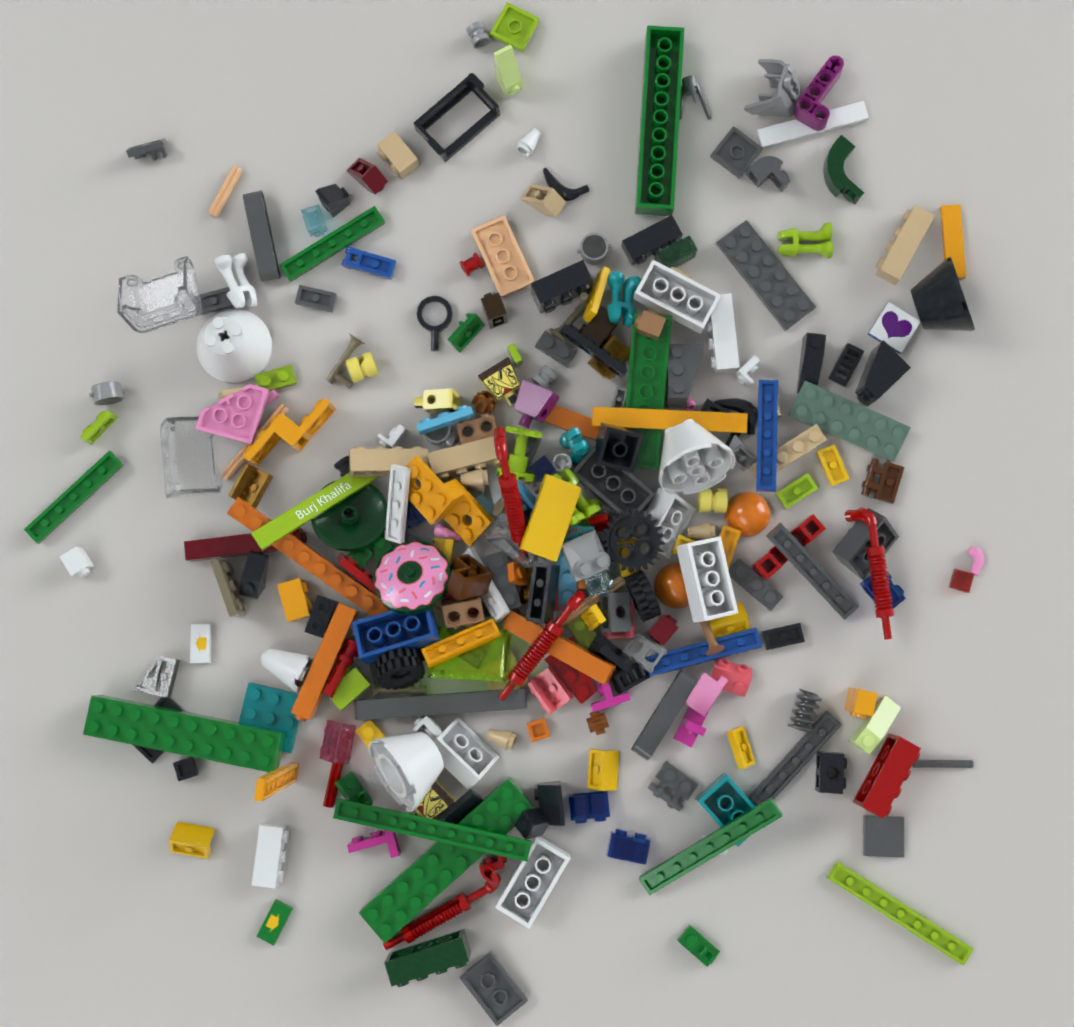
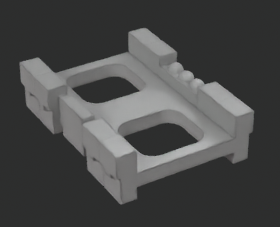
(640, 656)

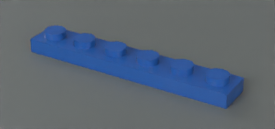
(767, 436)
(696, 653)

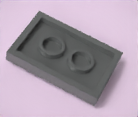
(494, 988)

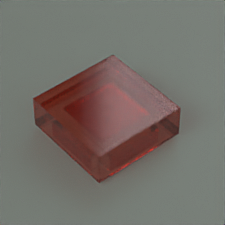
(961, 580)

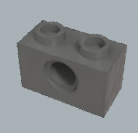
(608, 604)

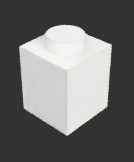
(77, 562)

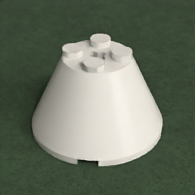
(234, 346)
(693, 459)

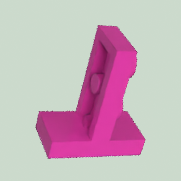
(610, 700)
(690, 727)
(376, 838)

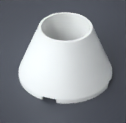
(407, 766)

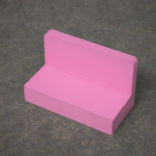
(705, 693)

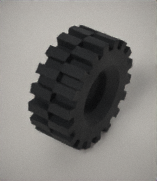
(642, 596)
(398, 668)

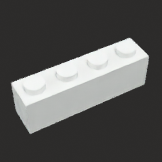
(723, 337)

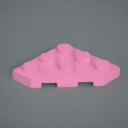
(235, 415)

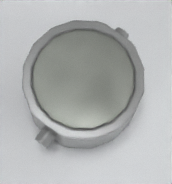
(594, 248)
(107, 393)
(438, 436)

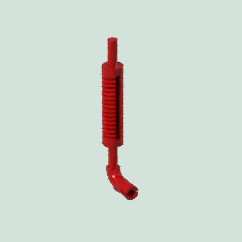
(510, 490)
(878, 569)
(540, 646)
(444, 913)

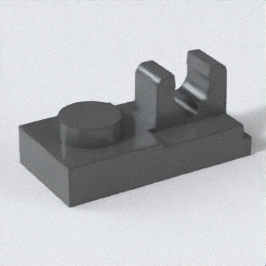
(140, 150)

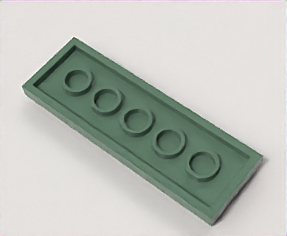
(849, 421)

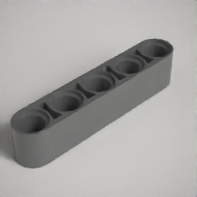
(261, 236)
(664, 714)

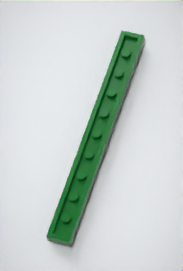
(432, 829)

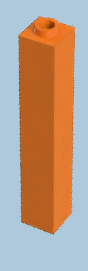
(562, 649)
(324, 662)

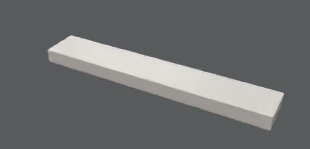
(796, 130)

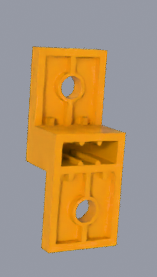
(284, 428)
(447, 502)

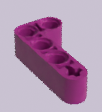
(820, 89)

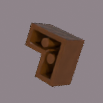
(468, 578)

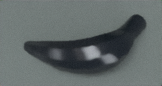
(566, 193)
(742, 406)

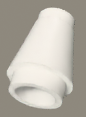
(527, 144)

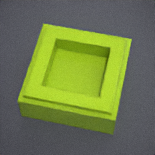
(517, 359)

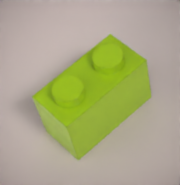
(351, 687)

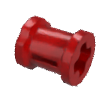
(471, 264)

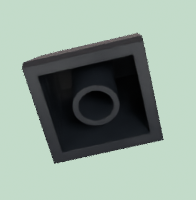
(880, 373)

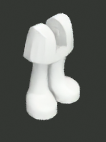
(240, 294)

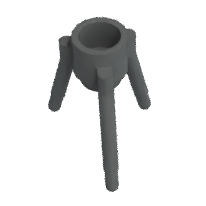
(690, 87)

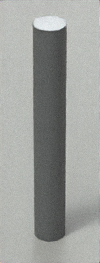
(943, 764)

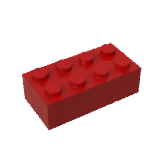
(887, 775)

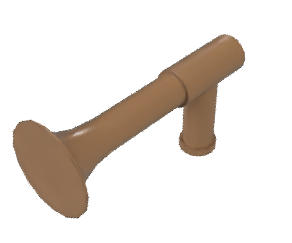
(713, 646)

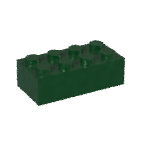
(428, 958)

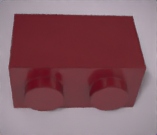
(662, 629)

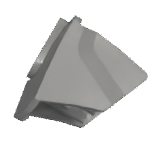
(784, 100)

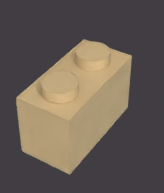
(398, 155)

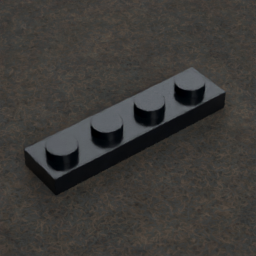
(588, 345)

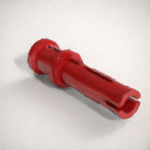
(344, 660)

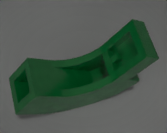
(834, 171)

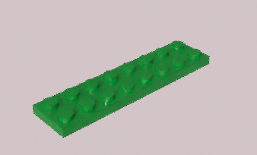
(647, 386)

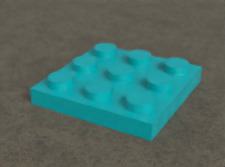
(271, 709)

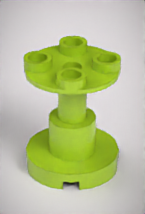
(518, 461)

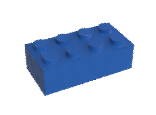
(393, 631)

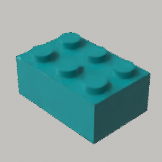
(724, 801)

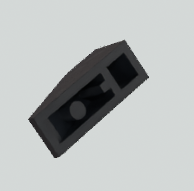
(811, 358)

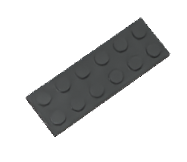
(765, 275)

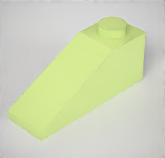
(507, 71)
(875, 727)

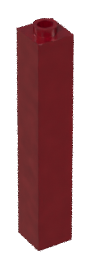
(228, 546)

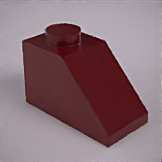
(367, 175)

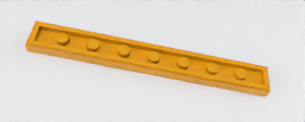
(669, 418)
(275, 781)

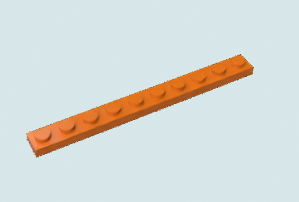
(311, 560)

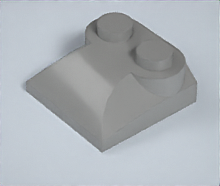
(585, 556)

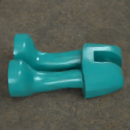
(616, 308)
(573, 440)

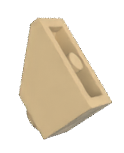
(544, 200)

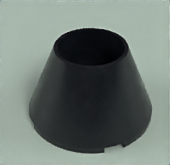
(942, 301)

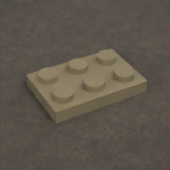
(228, 587)

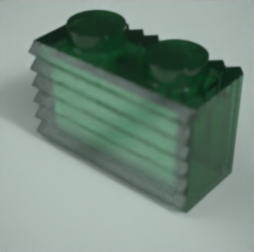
(677, 253)

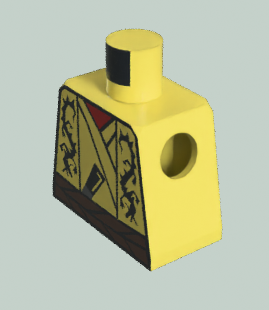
(501, 381)
(438, 401)
(434, 802)

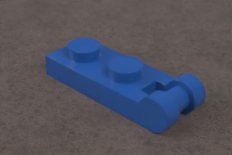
(369, 263)

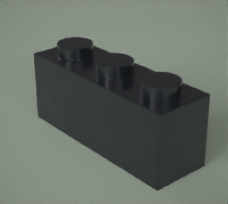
(651, 240)
(542, 593)

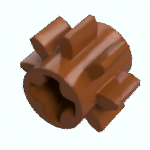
(484, 402)
(597, 722)

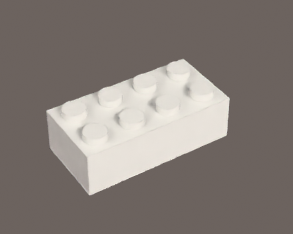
(676, 296)
(707, 579)
(532, 882)

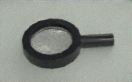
(434, 315)

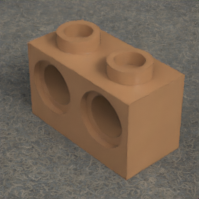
(649, 324)
(476, 425)
(462, 608)

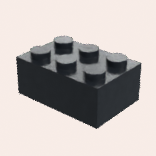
(561, 287)

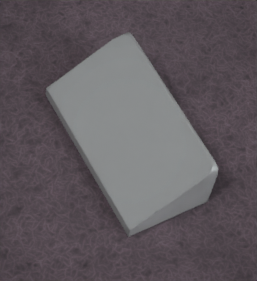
(744, 455)

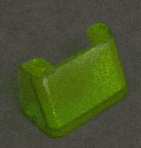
(482, 663)

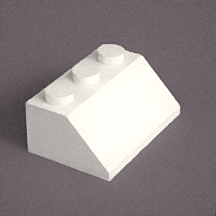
(672, 515)
(465, 753)

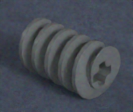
(805, 711)

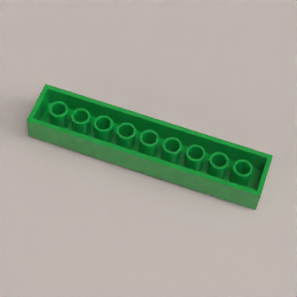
(659, 121)
(184, 733)
(441, 863)

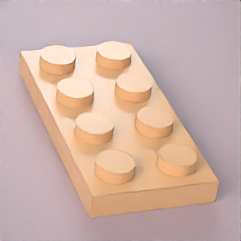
(502, 256)

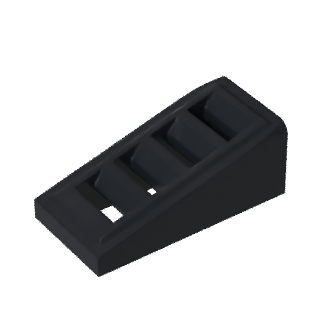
(853, 350)
(618, 684)

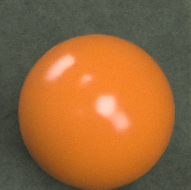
(748, 513)
(670, 587)

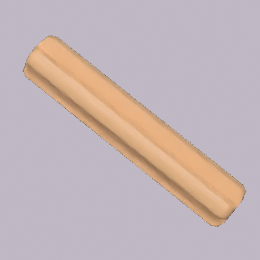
(225, 191)

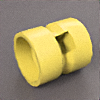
(362, 367)
(713, 500)

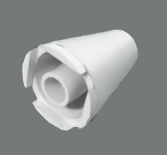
(287, 666)

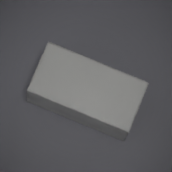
(619, 398)

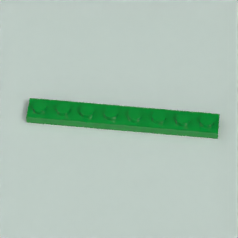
(710, 846)

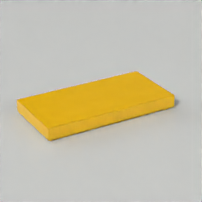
(550, 518)

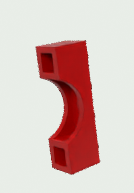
(774, 559)

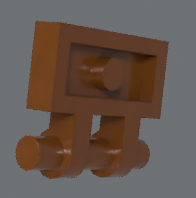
(888, 482)

